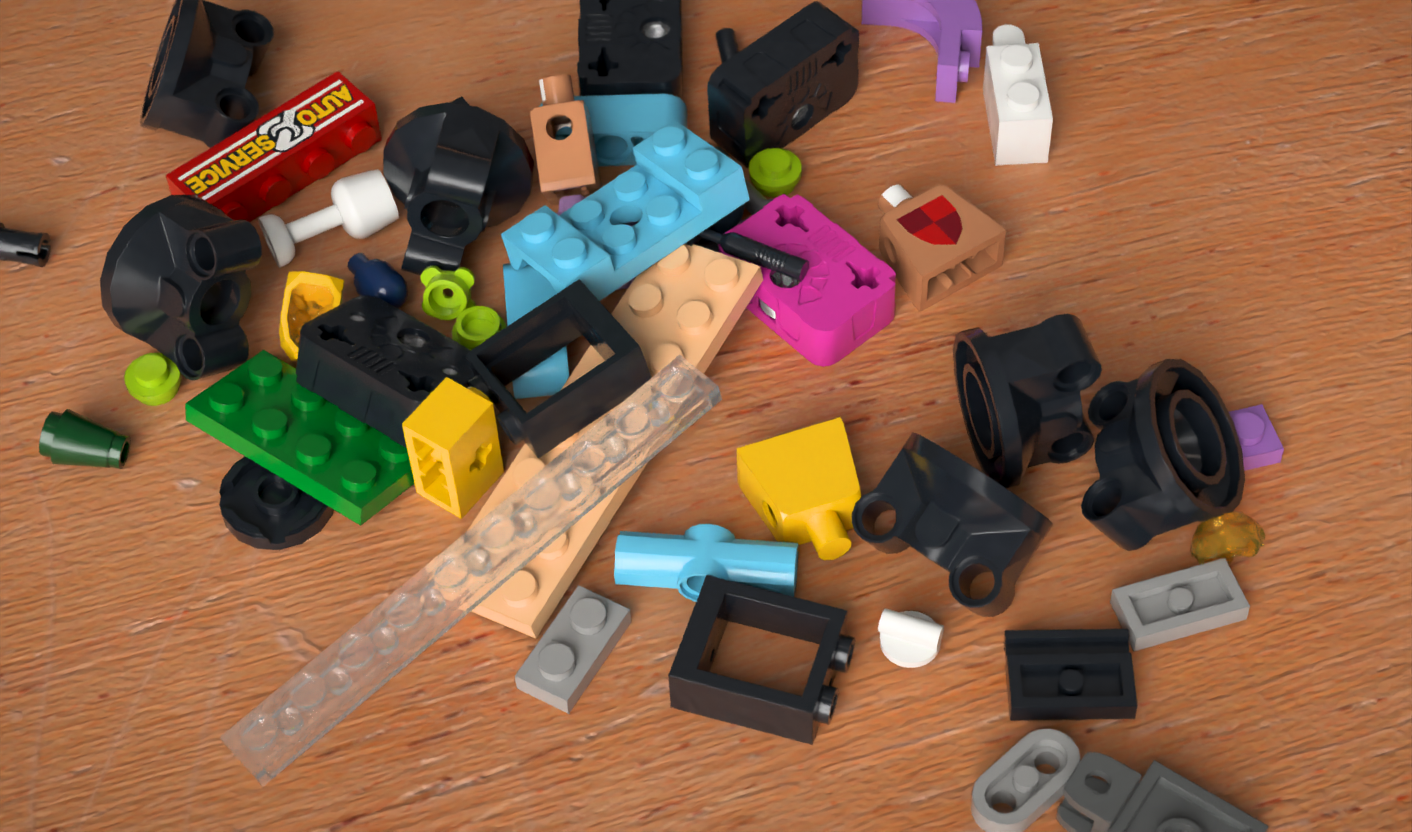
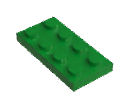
(302, 438)

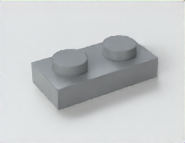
(1179, 604)
(573, 649)

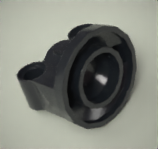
(204, 71)
(455, 177)
(183, 283)
(1025, 395)
(1162, 455)
(953, 520)

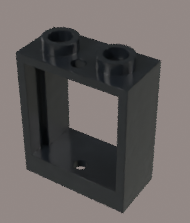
(539, 336)
(748, 704)

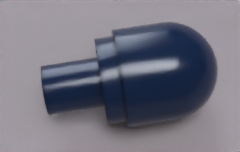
(378, 280)

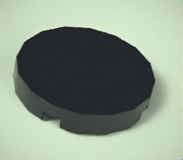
(275, 519)

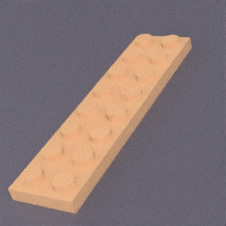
(670, 310)

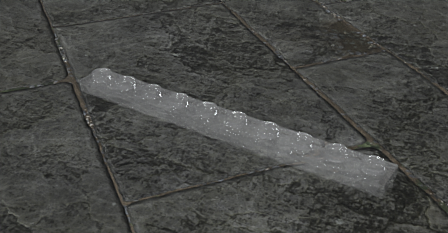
(469, 570)

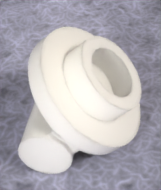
(909, 637)

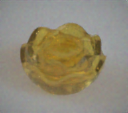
(1227, 538)

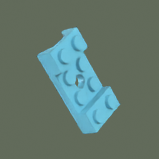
(671, 193)

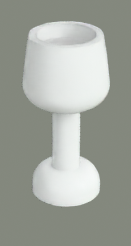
(359, 204)

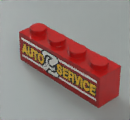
(282, 150)

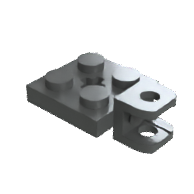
(1156, 804)

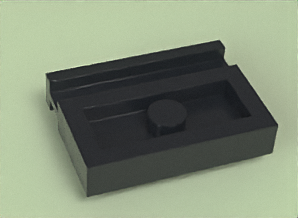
(1069, 674)

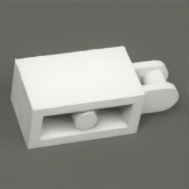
(1016, 99)

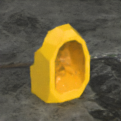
(304, 299)

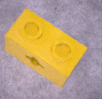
(454, 447)

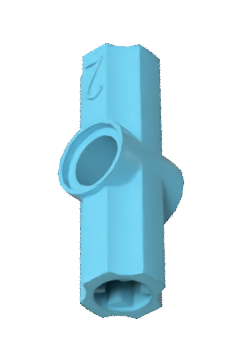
(704, 550)

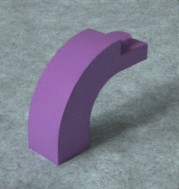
(950, 27)

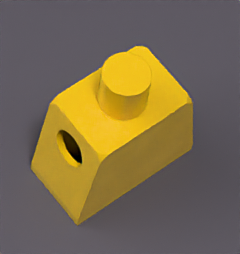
(803, 486)

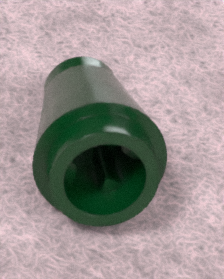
(82, 442)

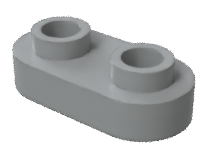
(1021, 785)

